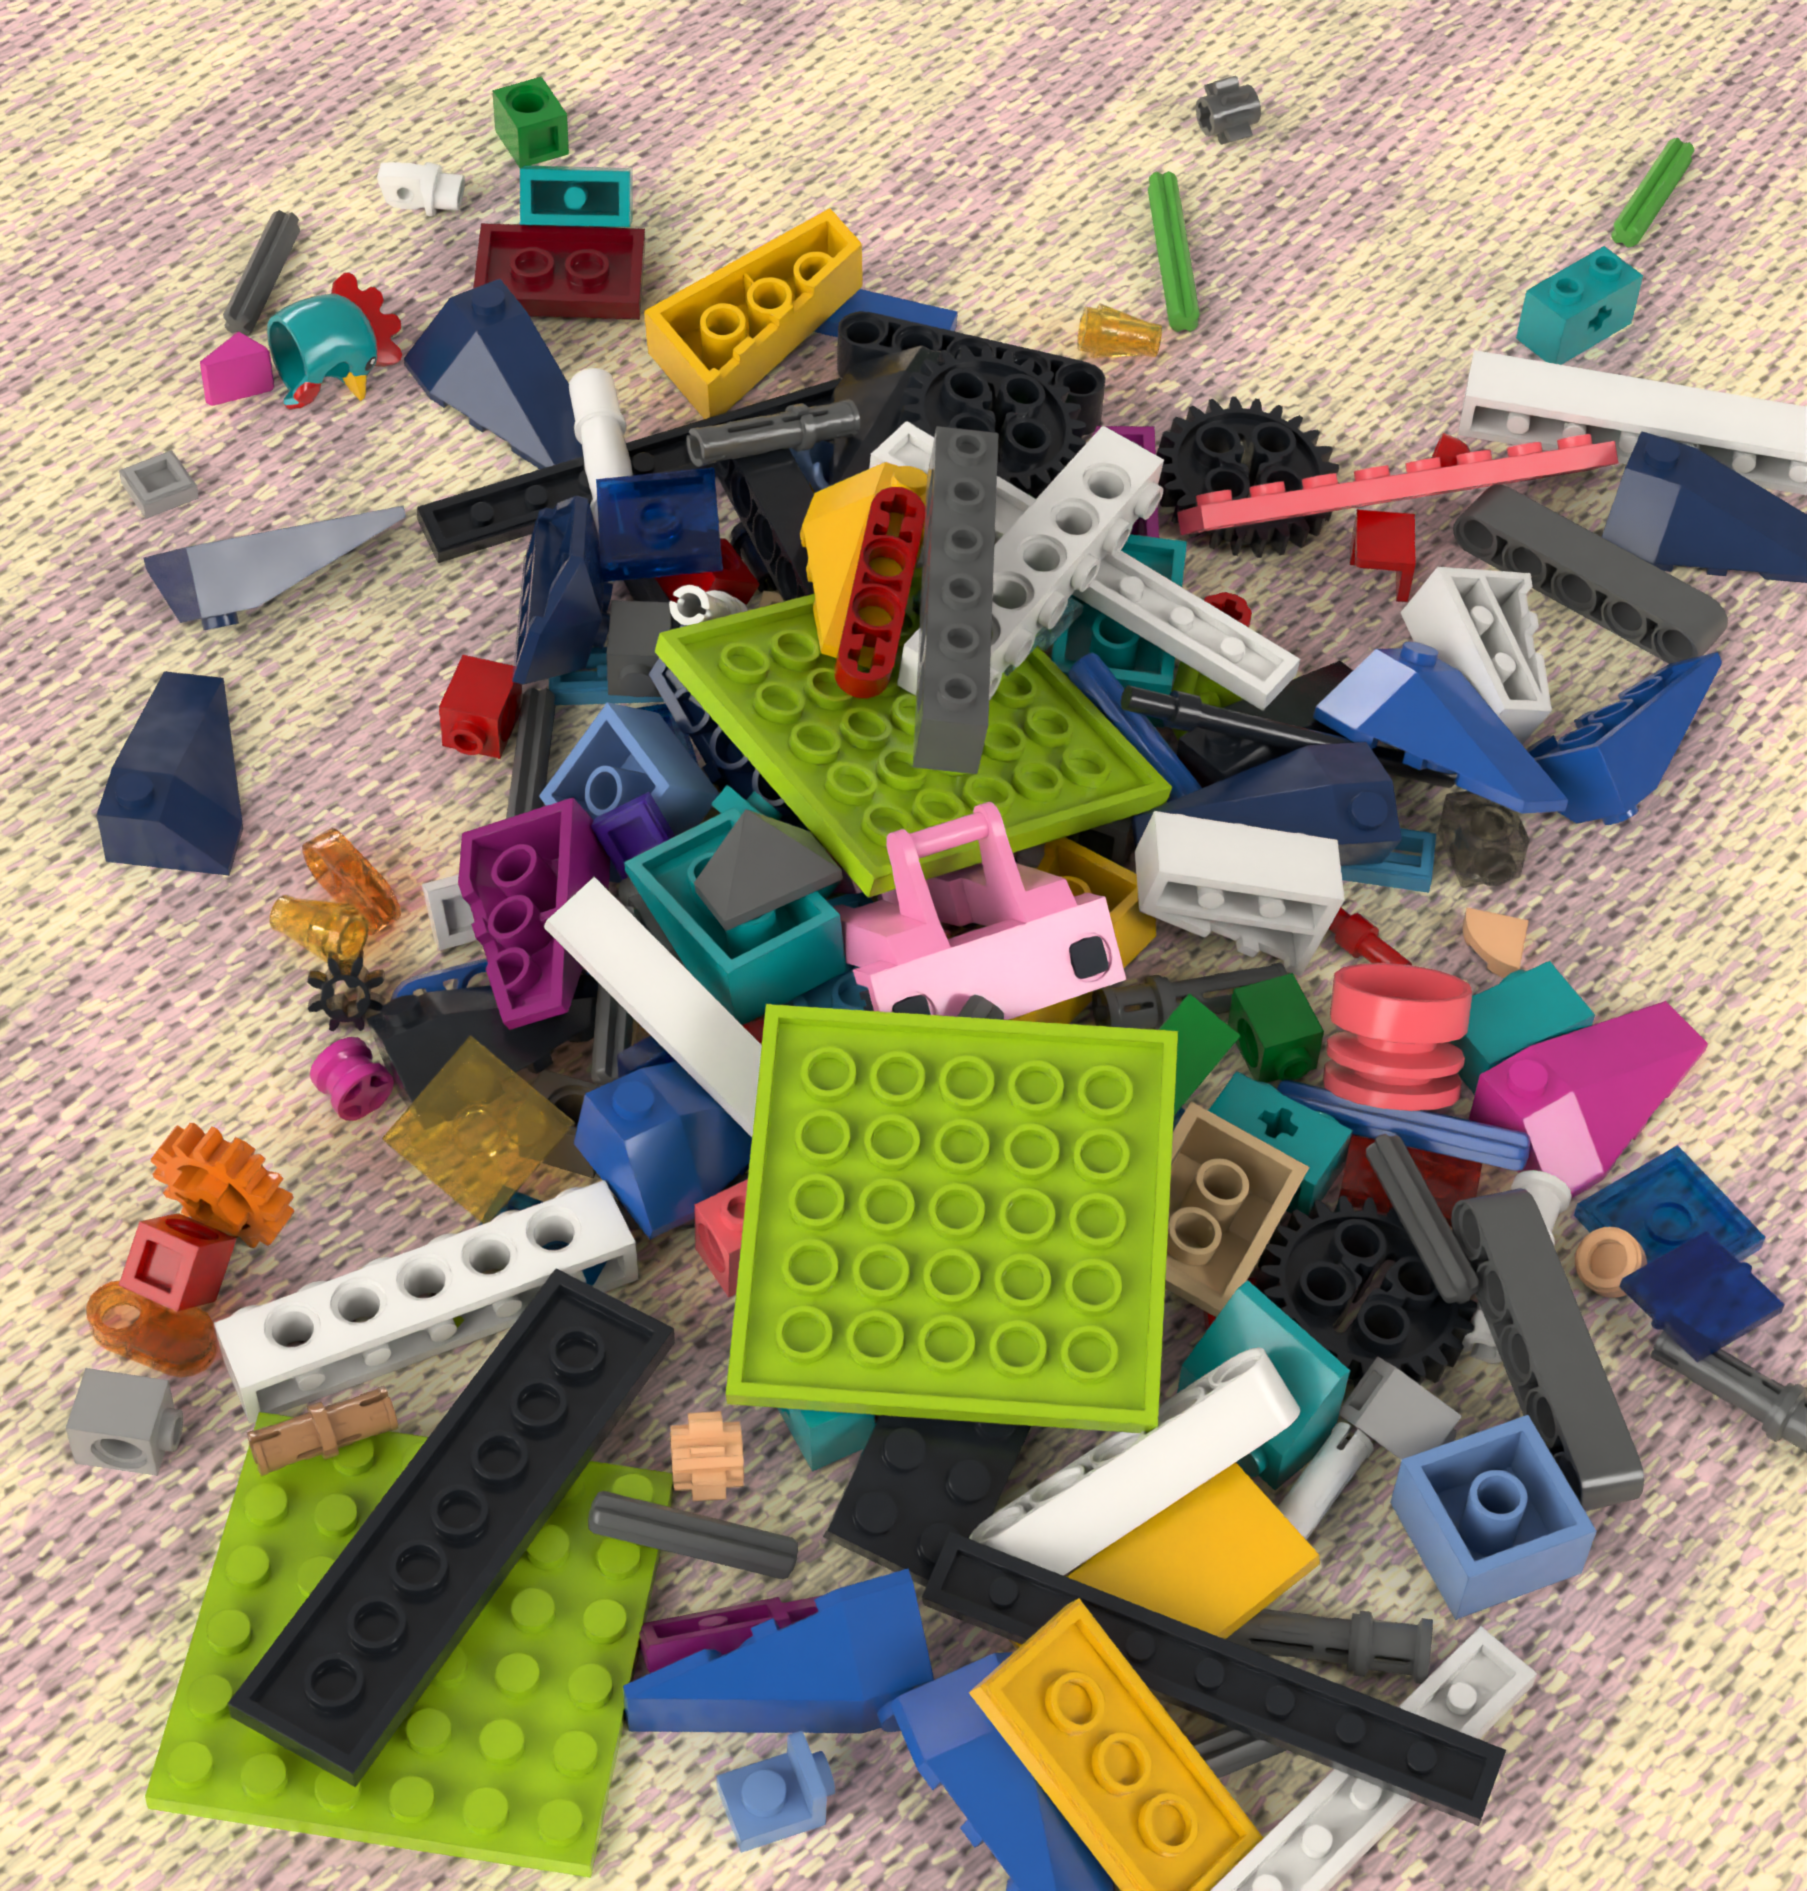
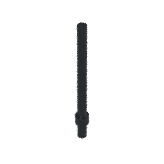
(1187, 712)

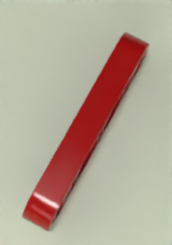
(880, 591)

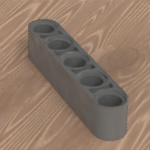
(1590, 575)
(1547, 1346)

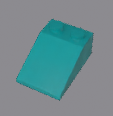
(1124, 652)
(753, 962)

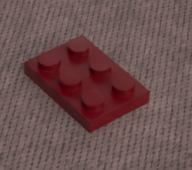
(565, 268)

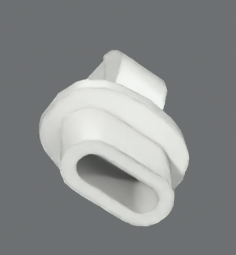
(420, 187)

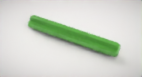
(1173, 252)

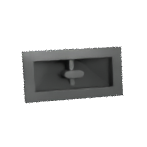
(762, 869)

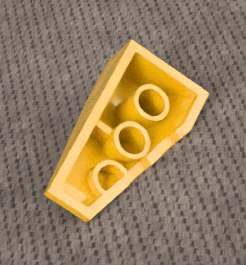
(833, 542)

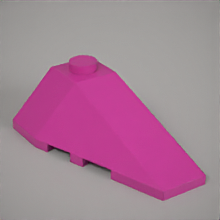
(1589, 1090)

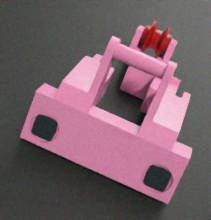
(1030, 955)

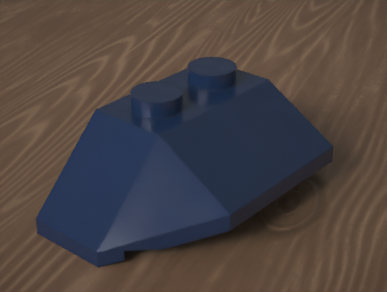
(561, 594)

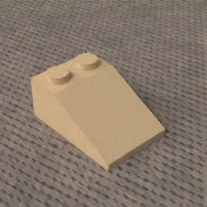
(1222, 1206)

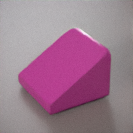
(236, 370)

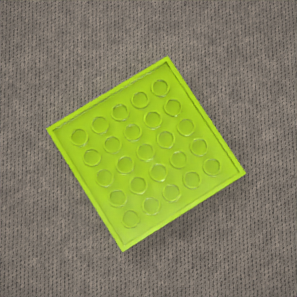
(849, 760)
(956, 1220)
(511, 1735)

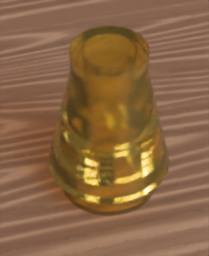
(1113, 333)
(320, 926)

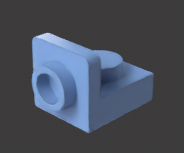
(777, 1795)

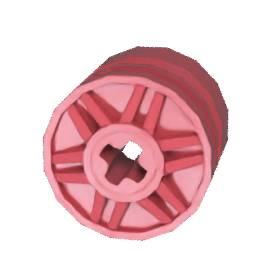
(1397, 1036)

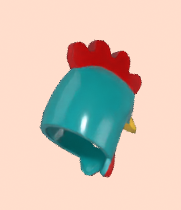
(332, 337)

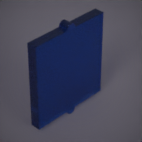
(1701, 1296)

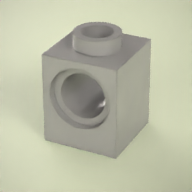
(1399, 1412)
(123, 1422)

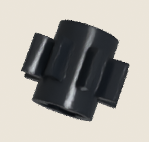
(337, 1005)

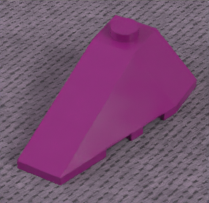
(514, 882)

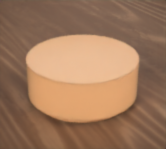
(1606, 1258)

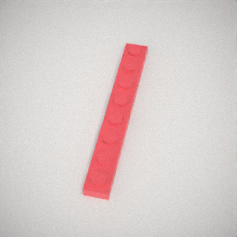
(1376, 486)

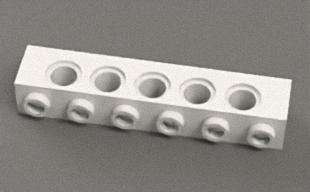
(1060, 546)
(414, 1328)

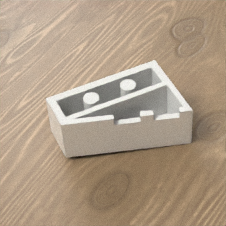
(1486, 632)
(1242, 882)

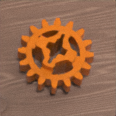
(223, 1184)

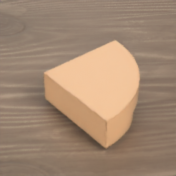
(1495, 939)

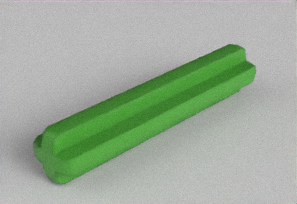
(1652, 192)

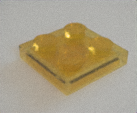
(478, 1131)

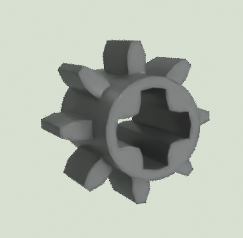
(1228, 110)

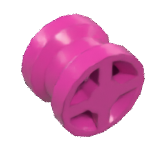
(351, 1078)

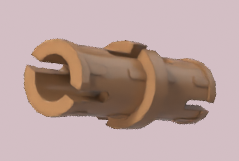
(322, 1430)

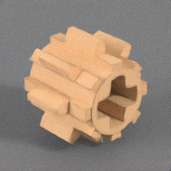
(707, 1456)

